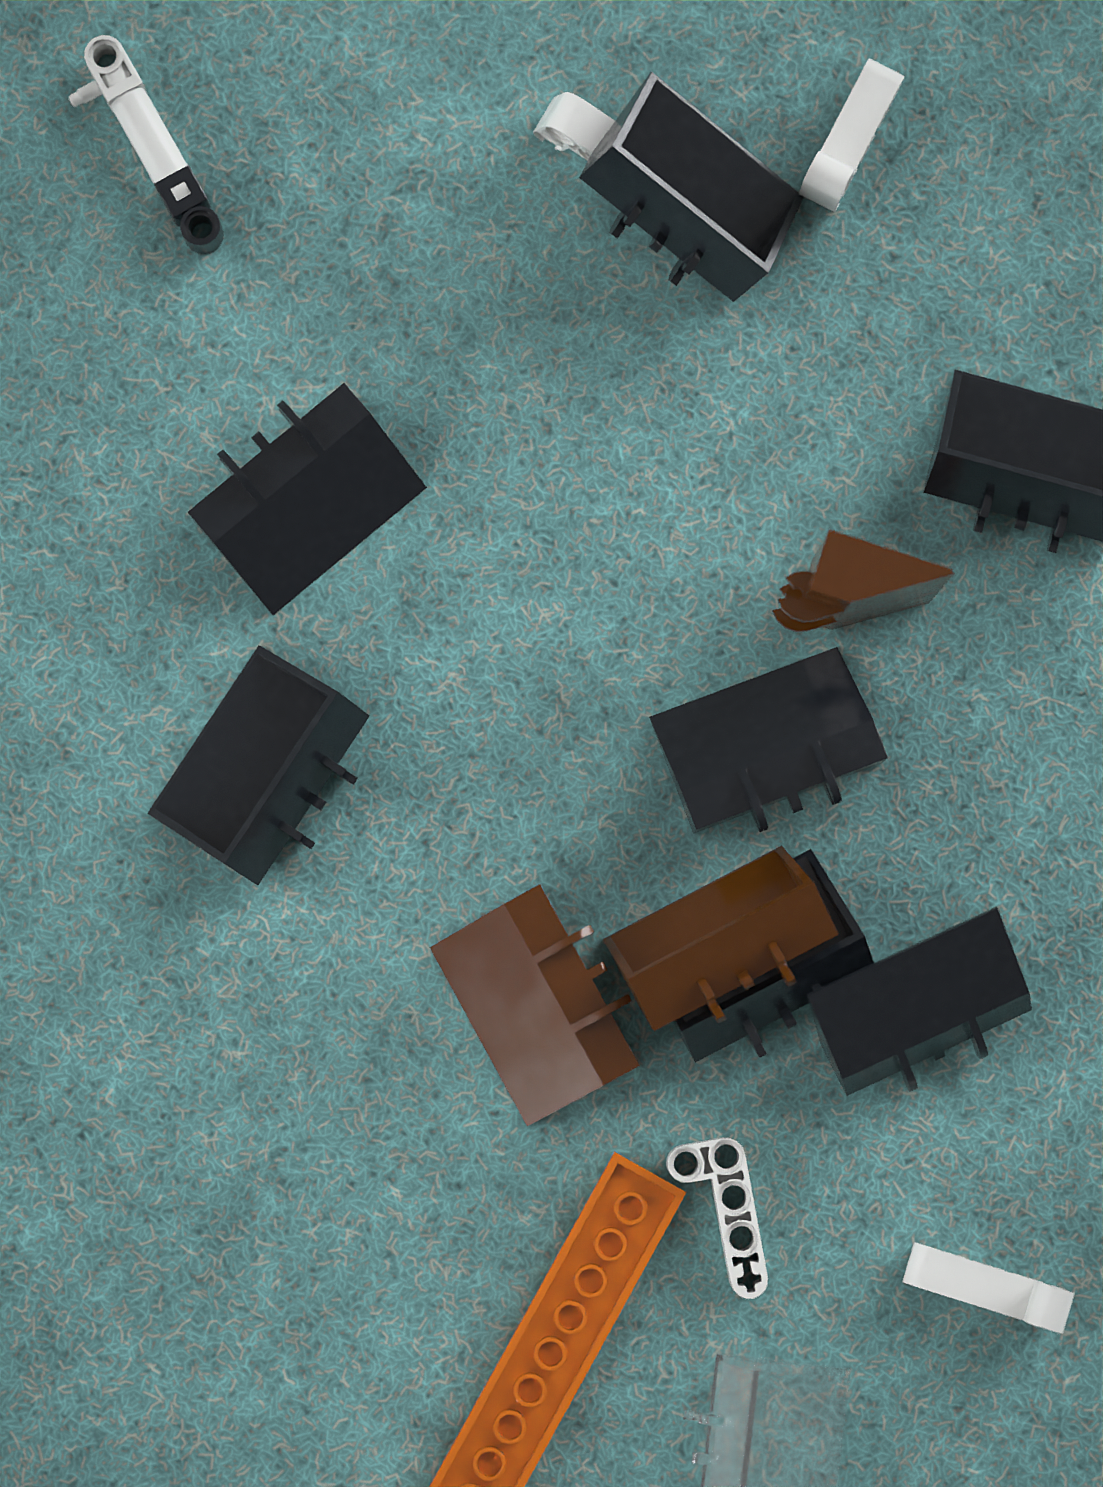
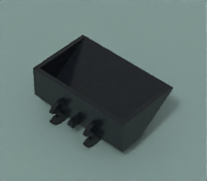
(692, 190)
(1020, 457)
(306, 497)
(768, 741)
(260, 765)
(770, 996)
(920, 1003)

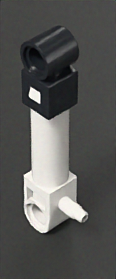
(151, 141)

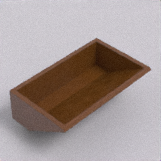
(856, 583)
(721, 938)
(535, 1004)

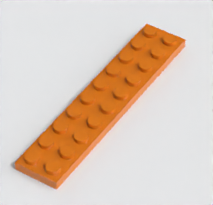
(562, 1329)

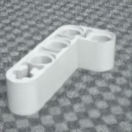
(573, 125)
(851, 135)
(728, 1217)
(988, 1287)

